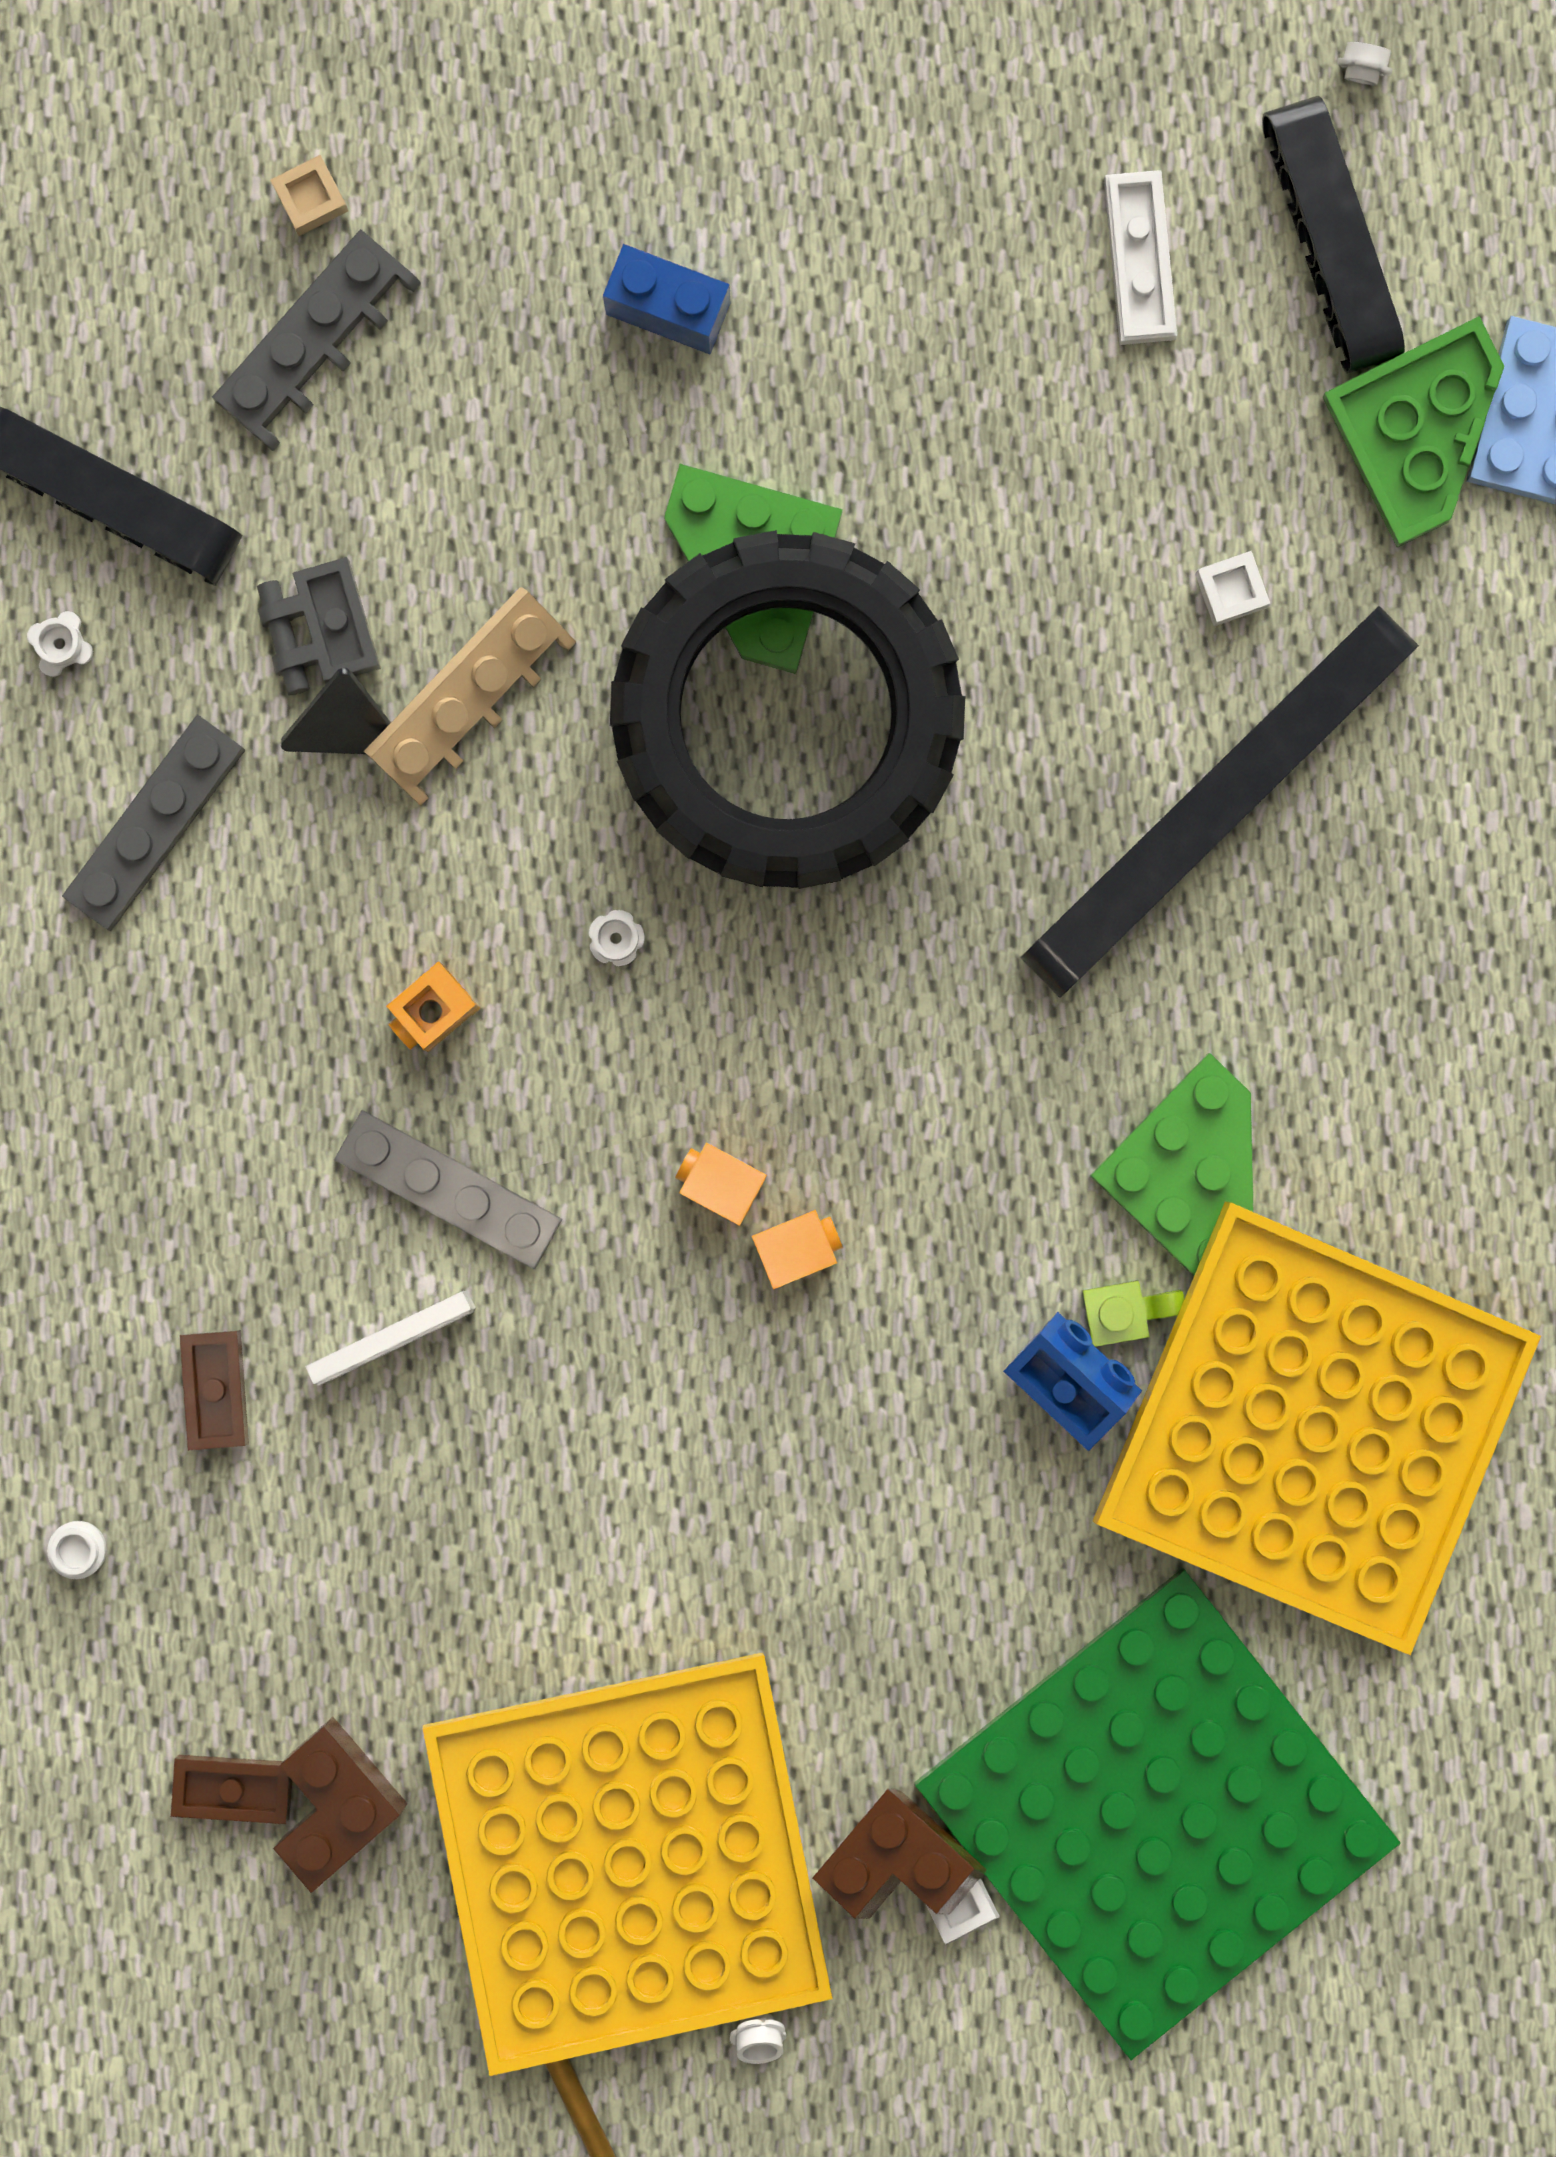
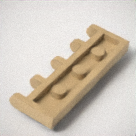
(466, 692)

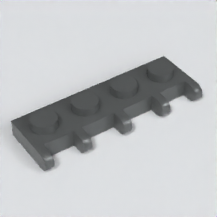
(311, 335)

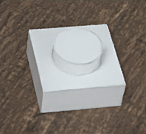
(1232, 588)
(970, 1914)

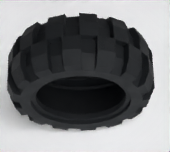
(814, 576)

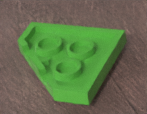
(1419, 426)
(714, 509)
(1186, 1161)

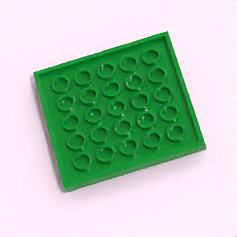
(1157, 1813)

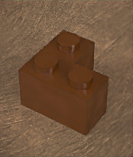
(349, 1801)
(896, 1846)

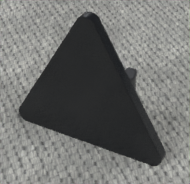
(337, 720)

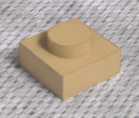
(309, 195)

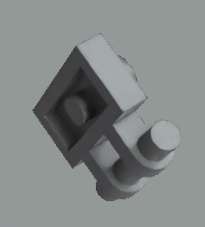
(334, 619)

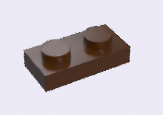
(214, 1390)
(230, 1789)

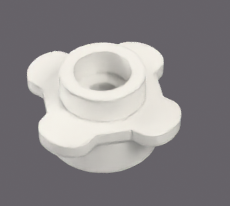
(45, 635)

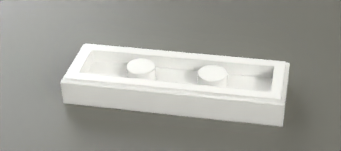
(1140, 257)
(391, 1338)

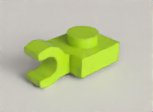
(1121, 1313)

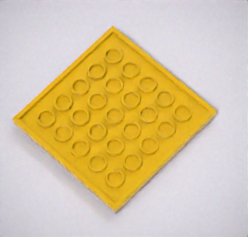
(1317, 1428)
(626, 1863)

